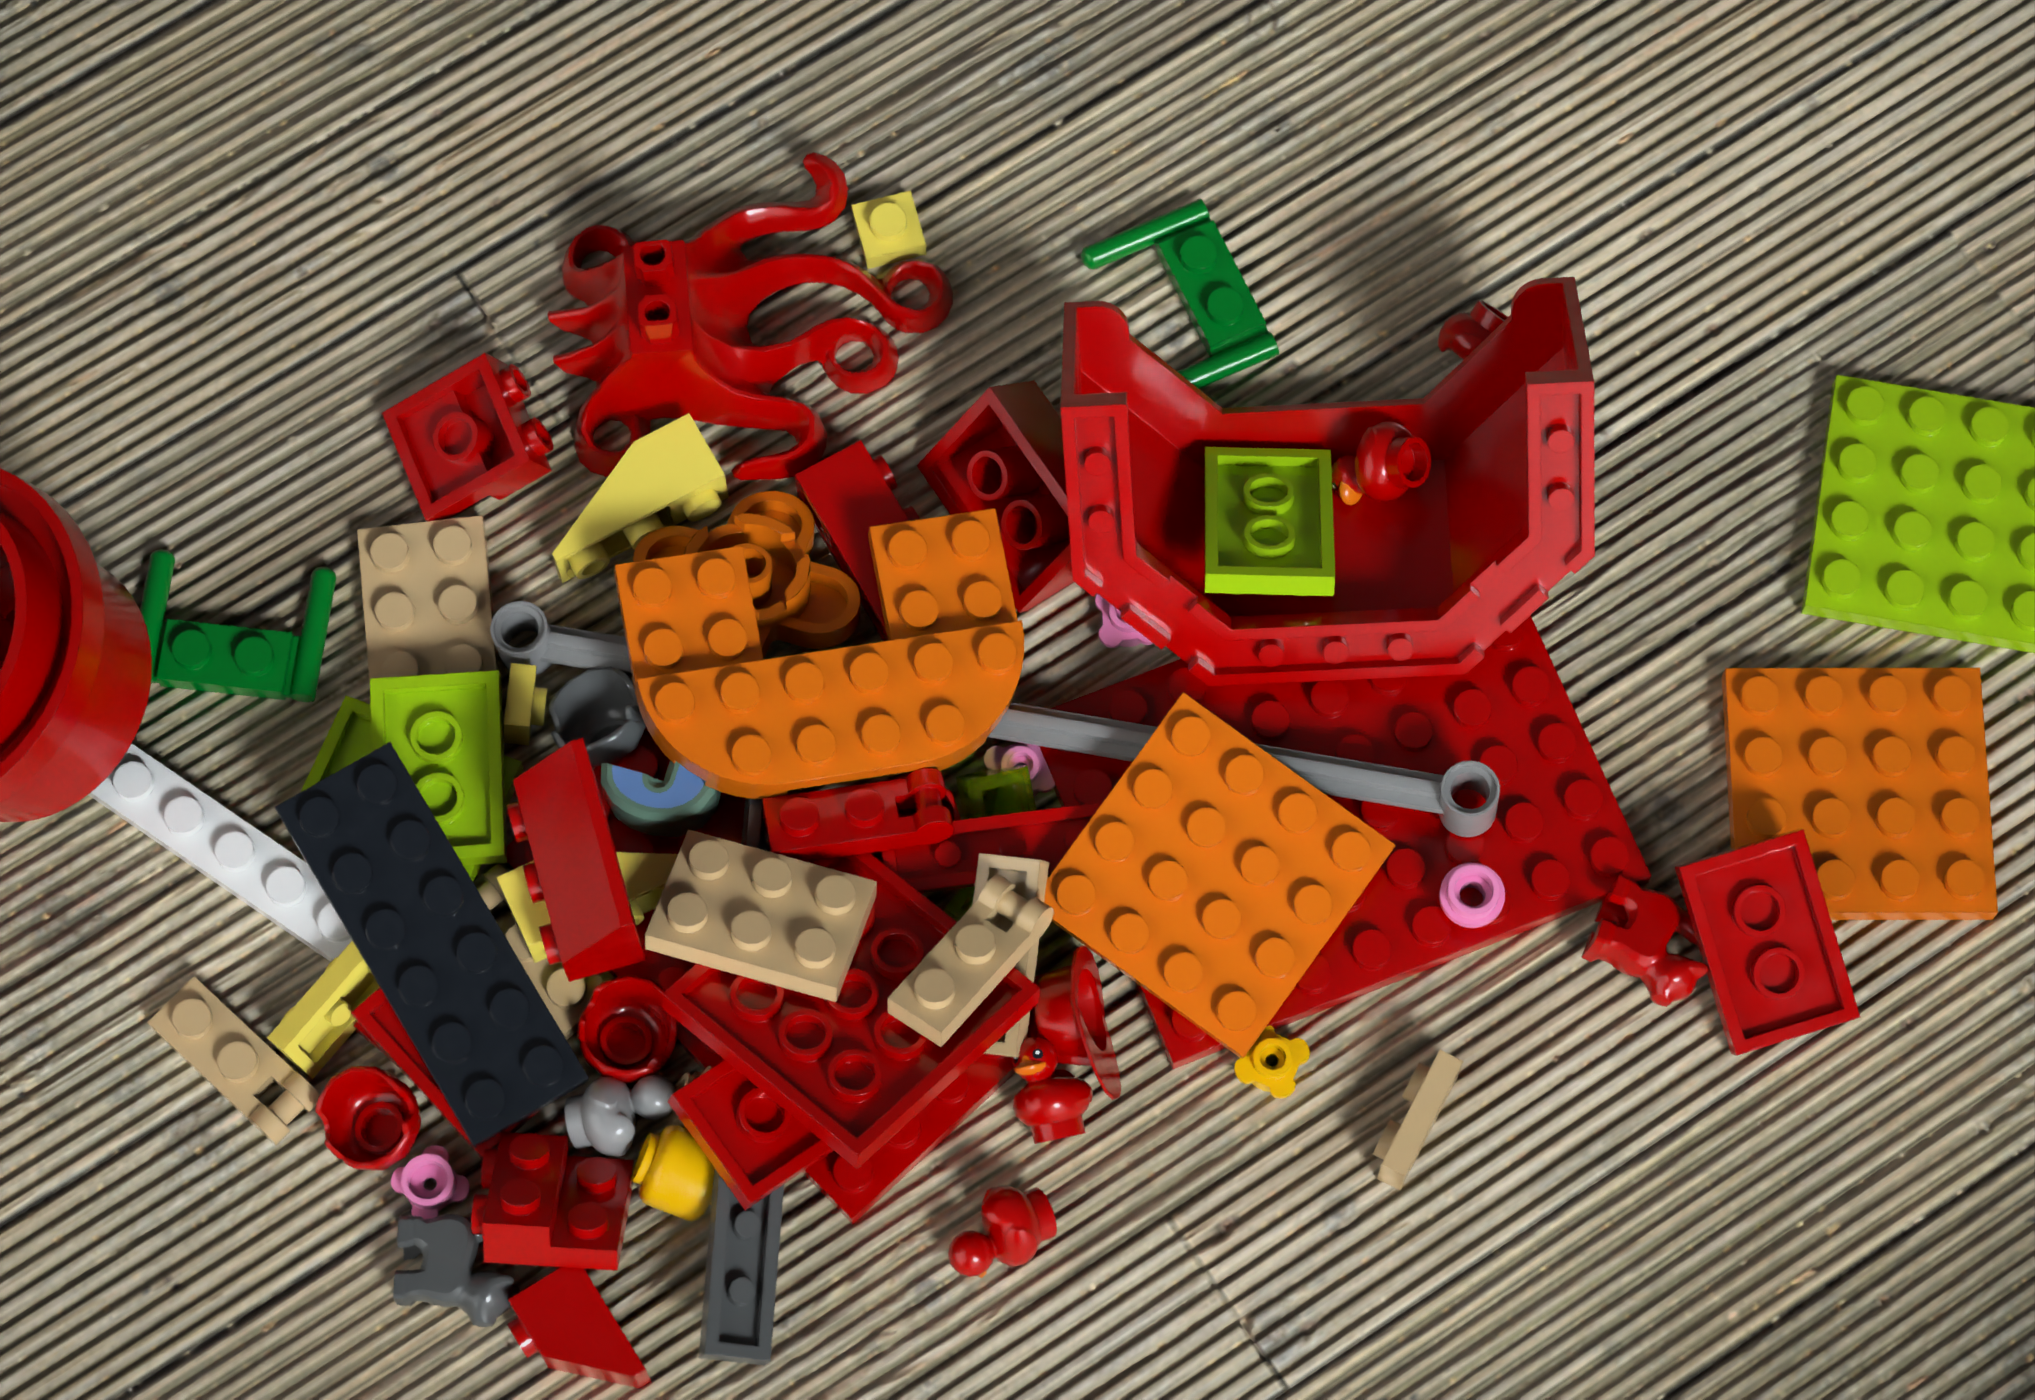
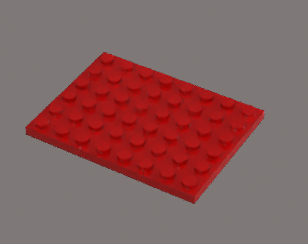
(1552, 837)

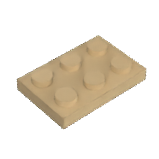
(427, 598)
(761, 915)

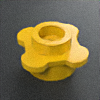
(1278, 1078)

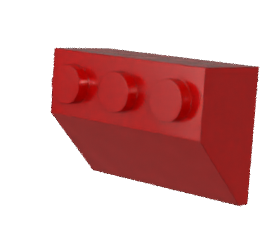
(1011, 459)
(574, 865)

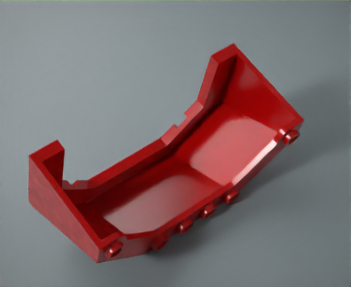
(1415, 576)

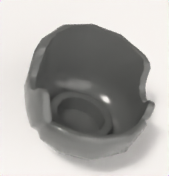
(602, 711)

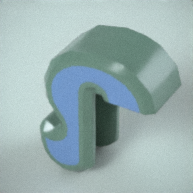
(656, 805)

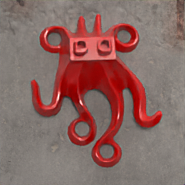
(677, 339)

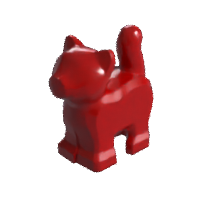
(1640, 940)

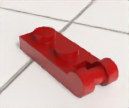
(859, 818)

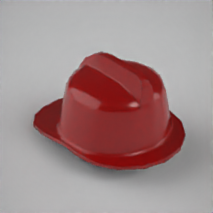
(1074, 1019)

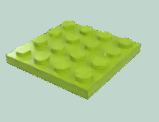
(1926, 515)

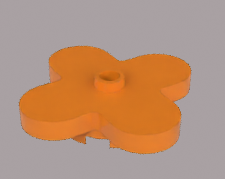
(790, 593)

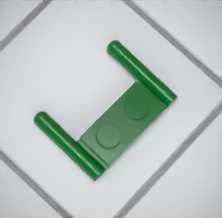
(1206, 285)
(235, 657)

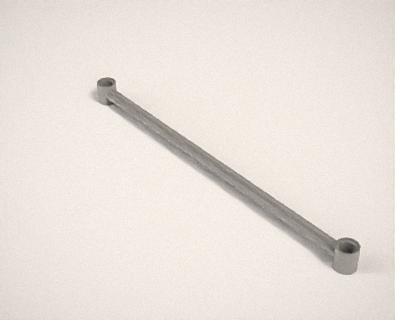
(1071, 730)

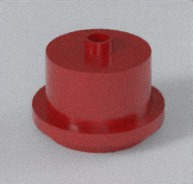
(68, 659)

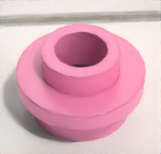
(1477, 877)

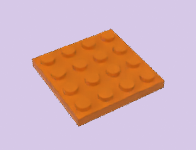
(1877, 775)
(1213, 875)

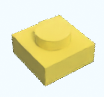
(888, 229)
(523, 705)

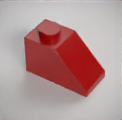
(574, 1329)

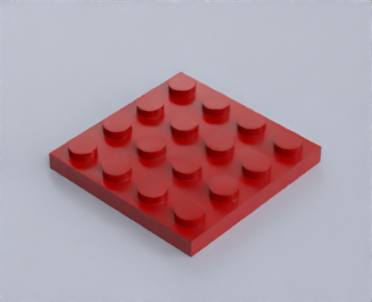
(848, 1062)

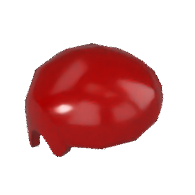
(622, 1034)
(368, 1117)

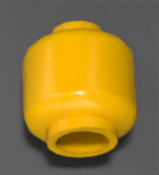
(674, 1174)

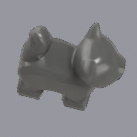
(447, 1269)

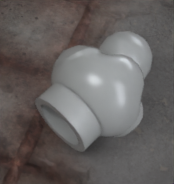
(608, 1110)

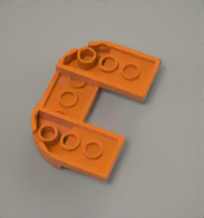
(834, 712)

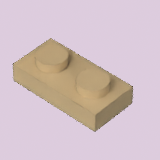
(1427, 1092)

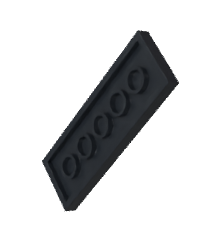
(432, 944)

